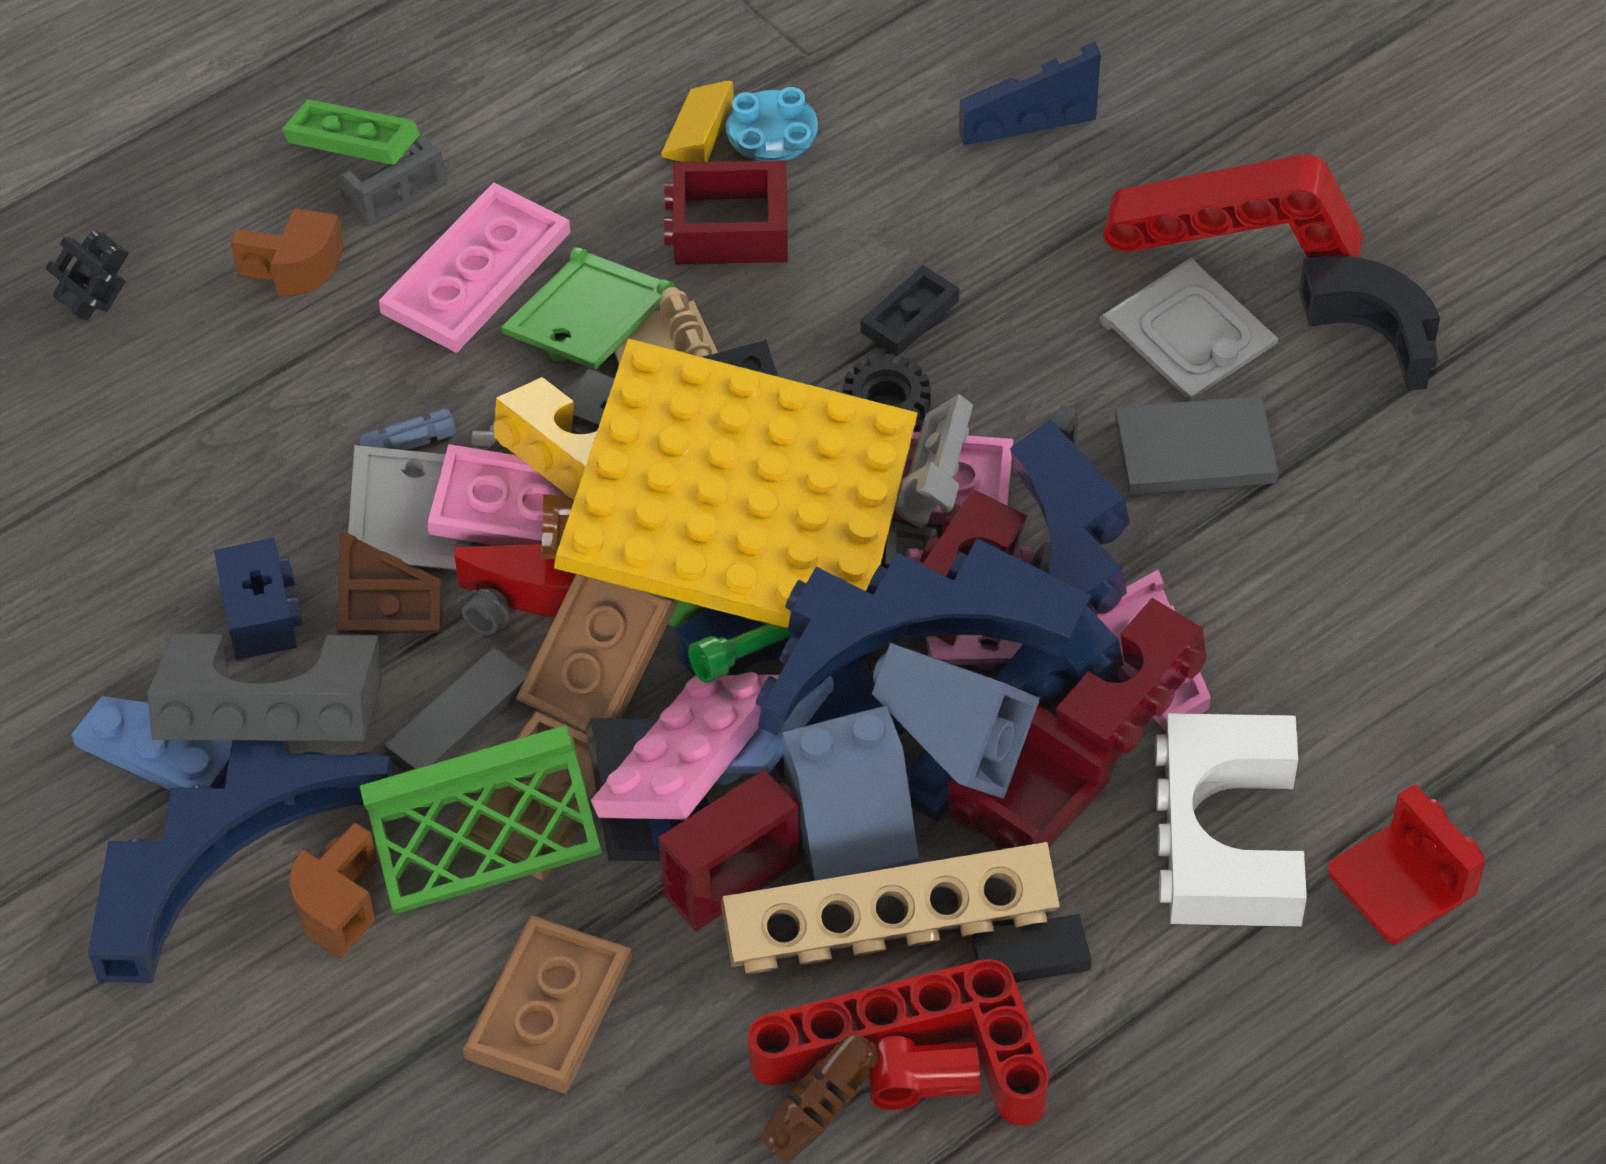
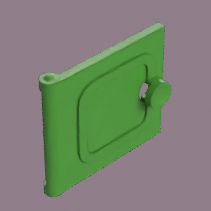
(592, 303)

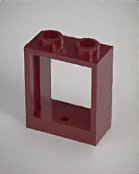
(727, 241)
(730, 848)

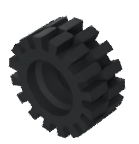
(892, 380)

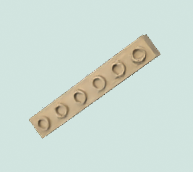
(1023, 868)

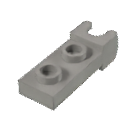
(935, 463)

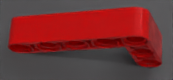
(1238, 200)
(904, 1006)

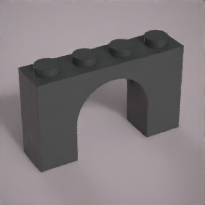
(327, 703)

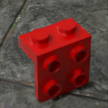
(1409, 869)

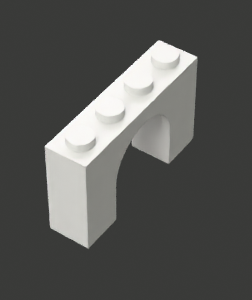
(1204, 877)

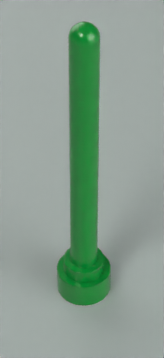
(714, 656)

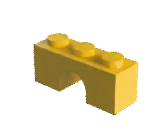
(538, 429)

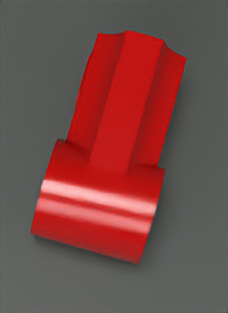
(915, 1072)

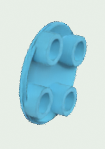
(771, 124)

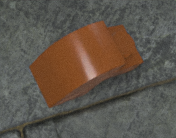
(297, 259)
(327, 894)

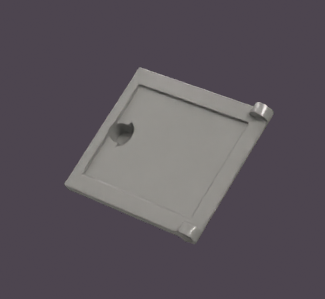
(1183, 322)
(393, 504)

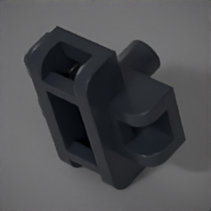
(89, 269)

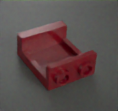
(1048, 790)

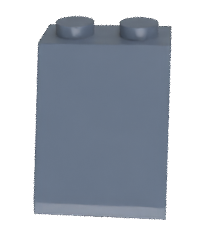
(957, 716)
(851, 794)

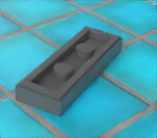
(458, 712)

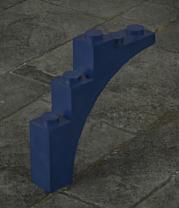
(1080, 517)
(981, 595)
(204, 827)

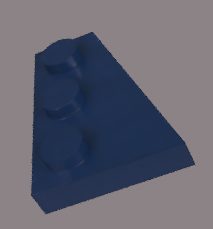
(1044, 101)

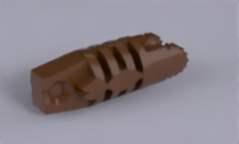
(820, 1097)

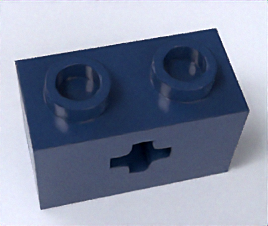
(256, 598)

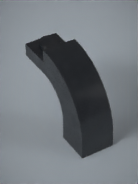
(1379, 298)

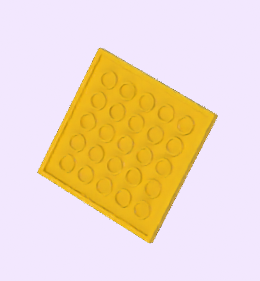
(732, 484)

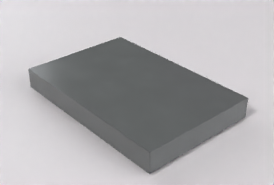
(1196, 445)

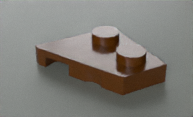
(384, 592)

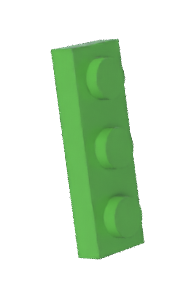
(351, 131)

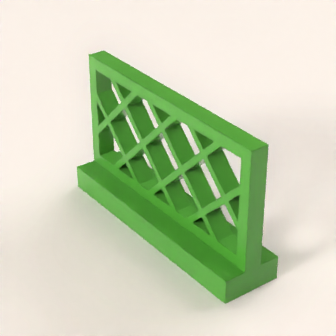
(466, 777)

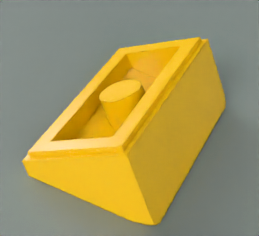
(699, 123)

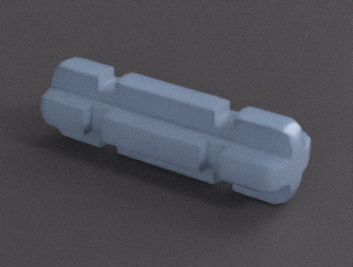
(412, 432)

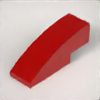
(517, 573)

